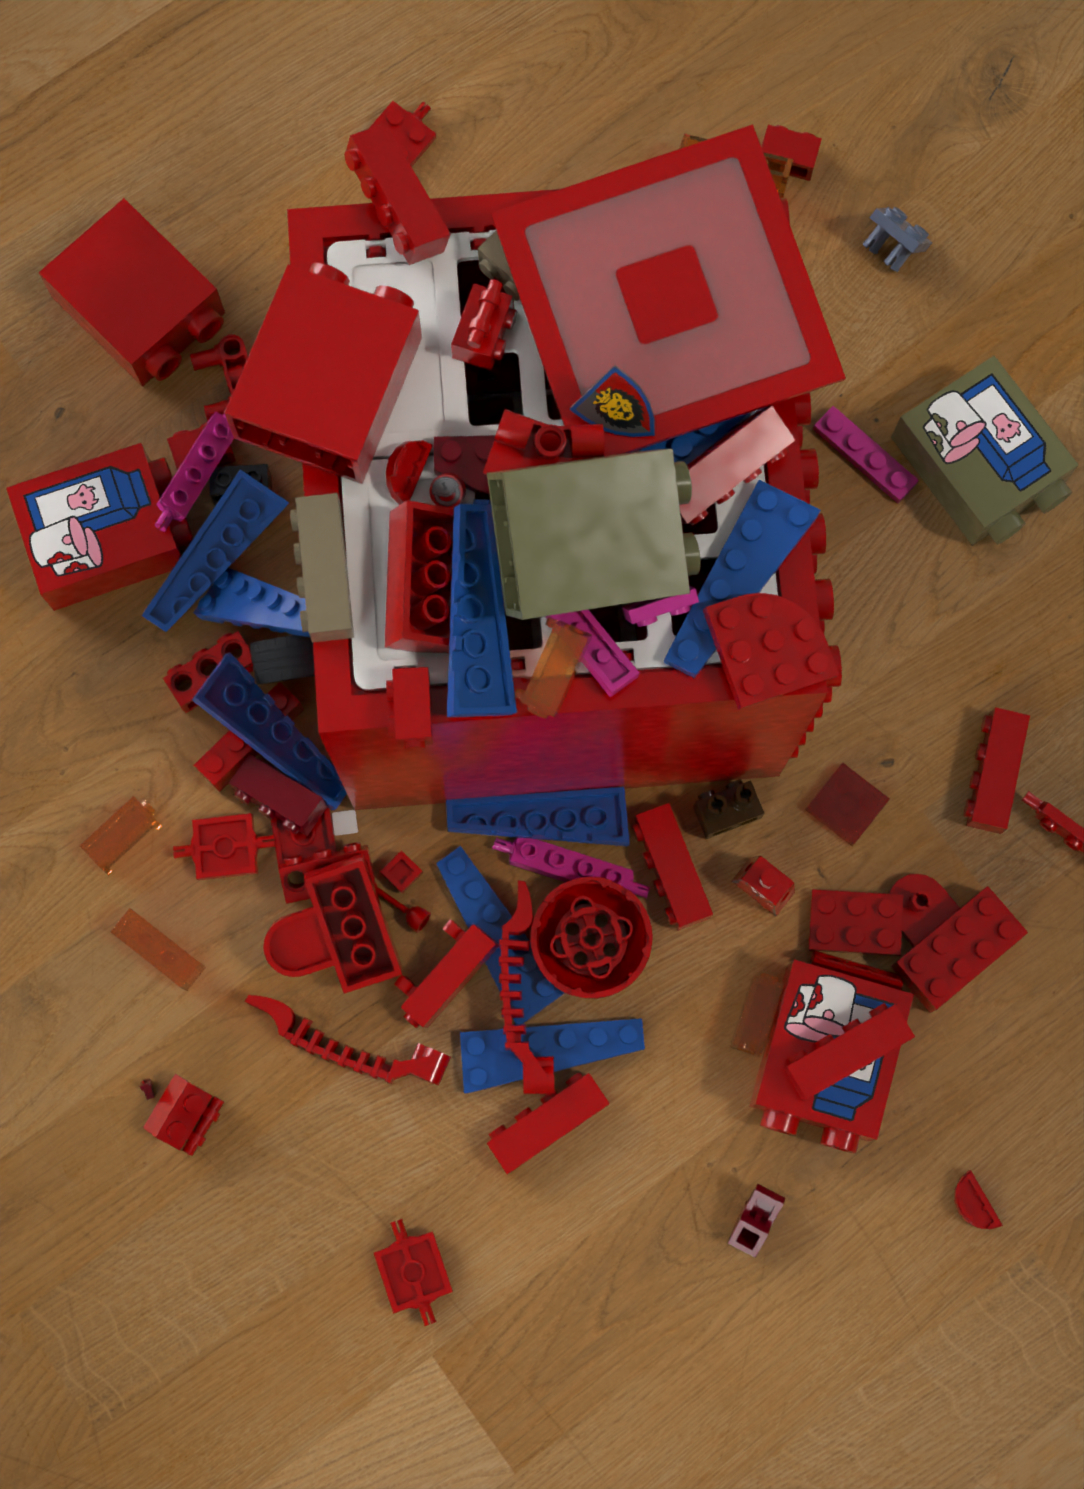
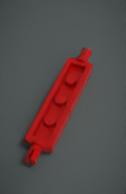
(1056, 821)

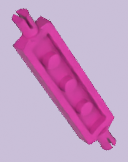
(195, 471)
(565, 863)

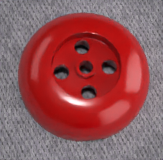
(580, 903)

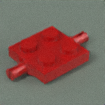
(408, 129)
(224, 846)
(413, 1272)

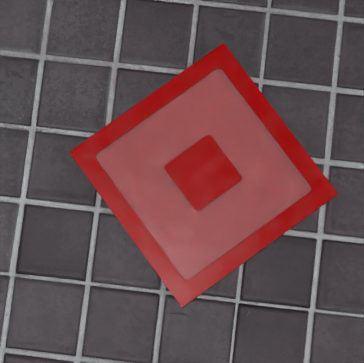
(676, 280)

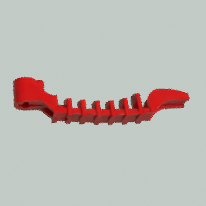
(424, 1063)
(537, 1071)

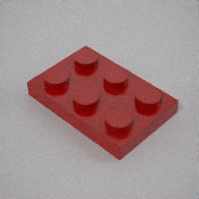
(856, 922)

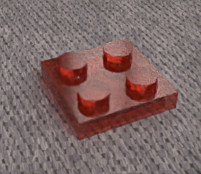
(847, 804)

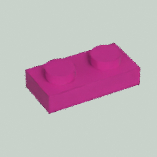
(646, 611)

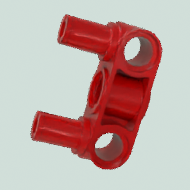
(232, 367)

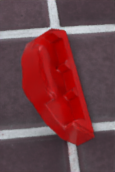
(405, 468)
(973, 1203)

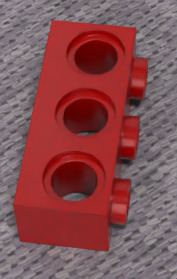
(194, 668)
(299, 892)

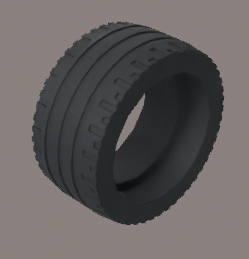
(282, 659)

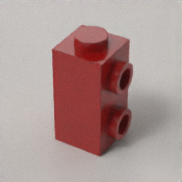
(412, 708)

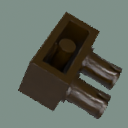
(728, 808)

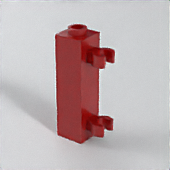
(448, 976)

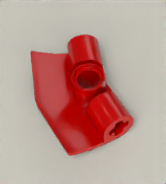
(519, 443)

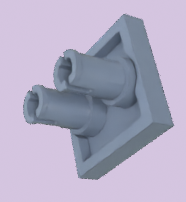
(894, 223)

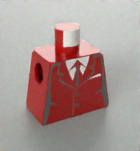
(765, 884)

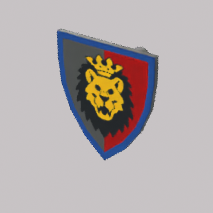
(617, 405)

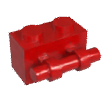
(483, 325)
(180, 1111)

